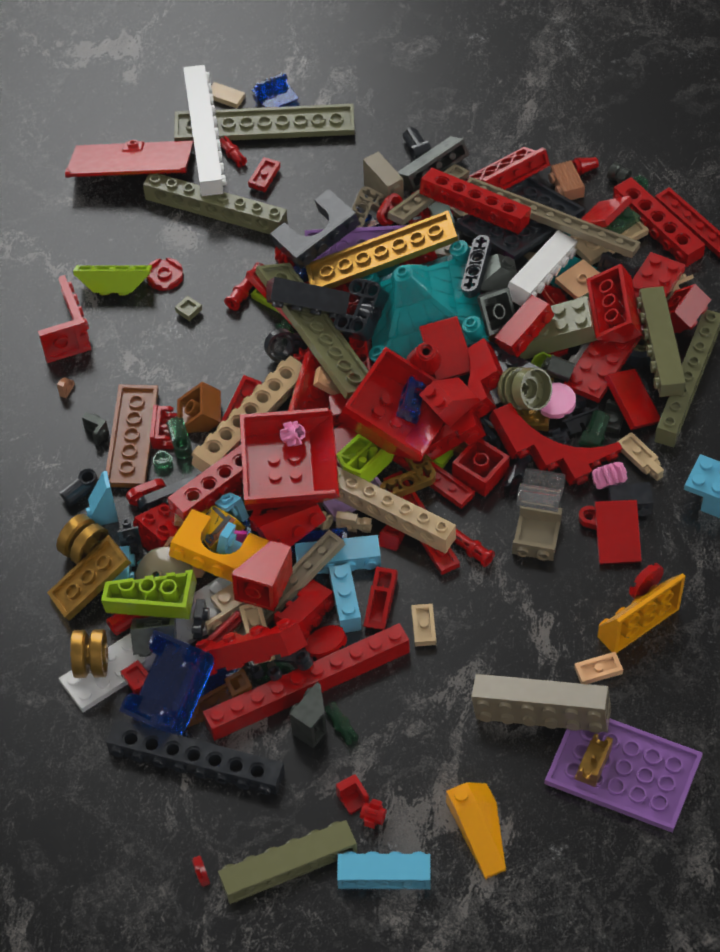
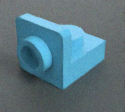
(233, 505)
(227, 540)

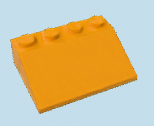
(642, 614)

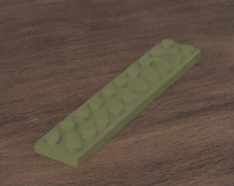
(275, 122)
(321, 337)

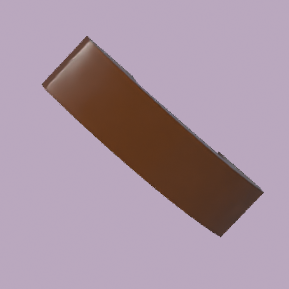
(235, 685)

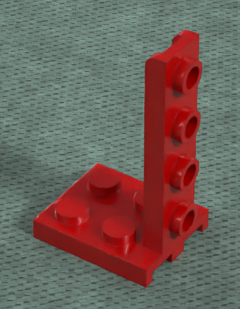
(69, 337)

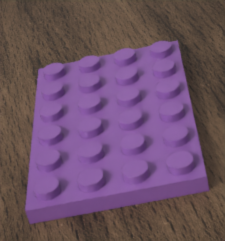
(640, 779)

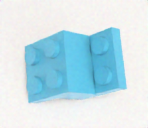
(705, 482)

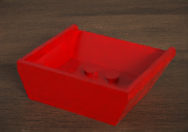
(375, 403)
(284, 474)

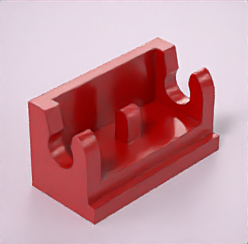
(159, 432)

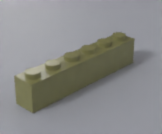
(661, 342)
(287, 861)

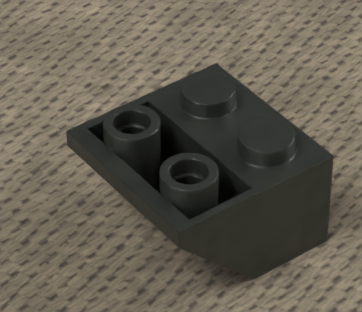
(309, 717)

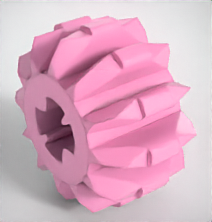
(609, 475)

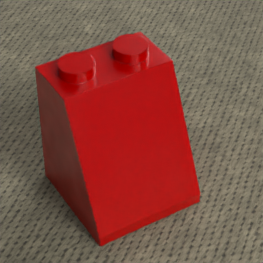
(263, 576)

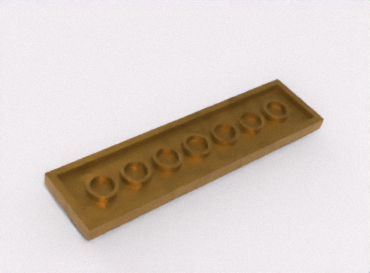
(383, 251)

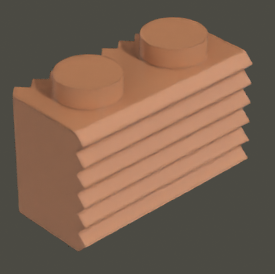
(567, 180)

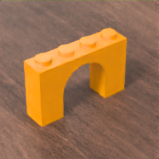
(188, 547)

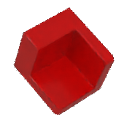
(352, 794)

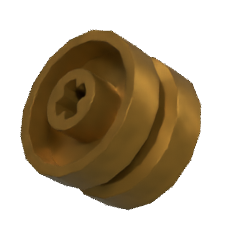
(80, 537)
(89, 653)

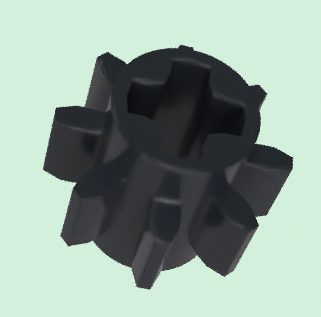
(558, 435)

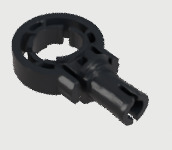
(294, 343)

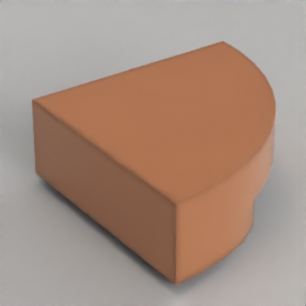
(65, 386)

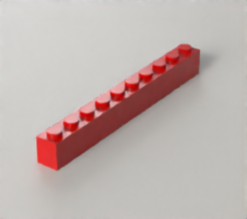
(290, 688)

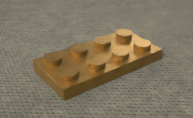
(88, 577)

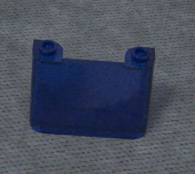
(171, 685)

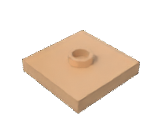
(574, 279)

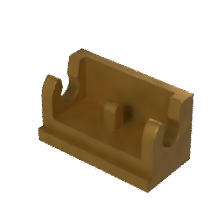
(594, 760)

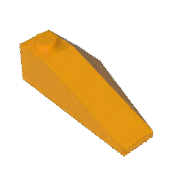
(478, 821)

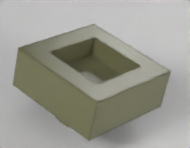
(188, 308)

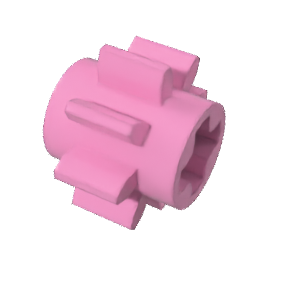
(292, 433)

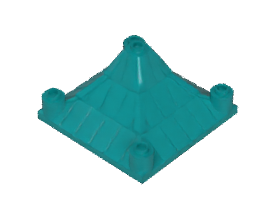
(425, 296)

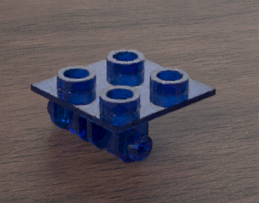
(275, 92)

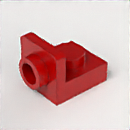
(135, 676)

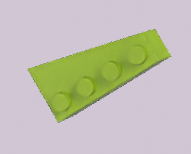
(152, 596)

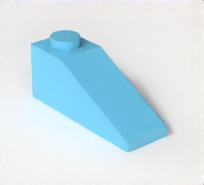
(101, 502)

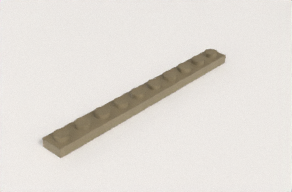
(569, 224)

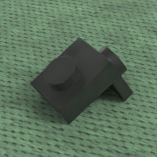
(97, 426)

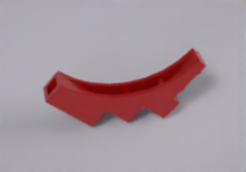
(483, 378)
(548, 454)

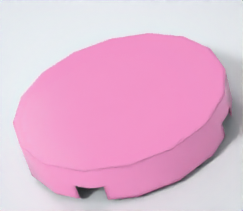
(561, 402)

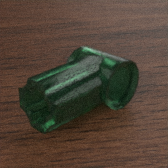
(595, 431)
(179, 438)

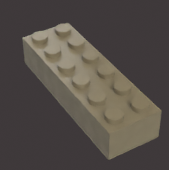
(541, 703)

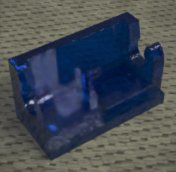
(410, 401)

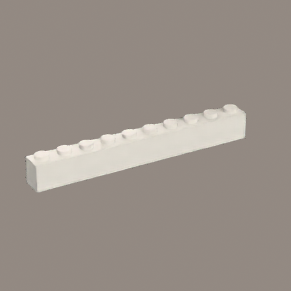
(204, 134)

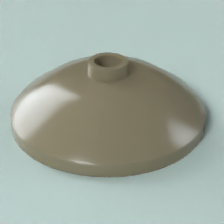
(160, 562)

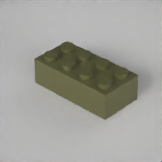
(569, 327)

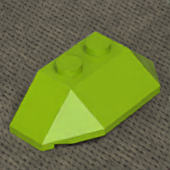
(112, 278)
(363, 458)

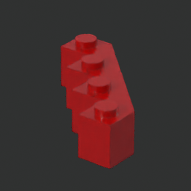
(255, 646)

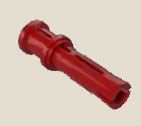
(240, 292)
(474, 549)

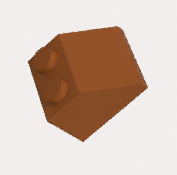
(200, 408)

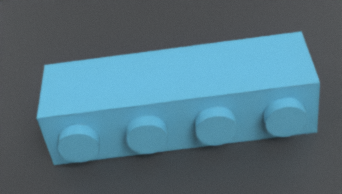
(358, 552)
(383, 870)

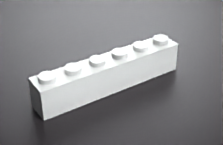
(542, 267)

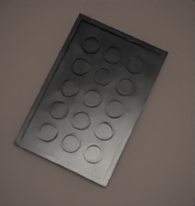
(517, 245)

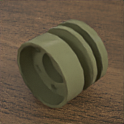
(525, 388)

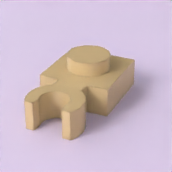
(352, 522)

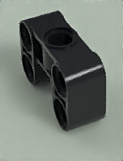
(369, 310)

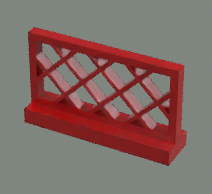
(513, 168)

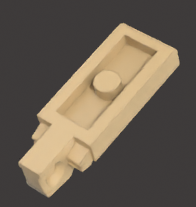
(641, 456)

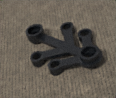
(302, 660)

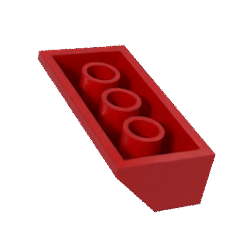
(614, 305)

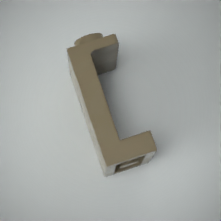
(537, 533)

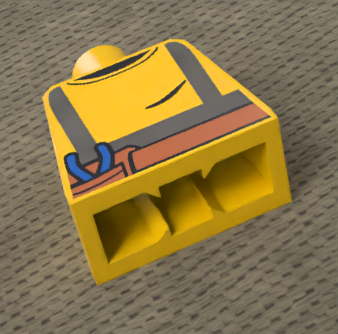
(218, 522)

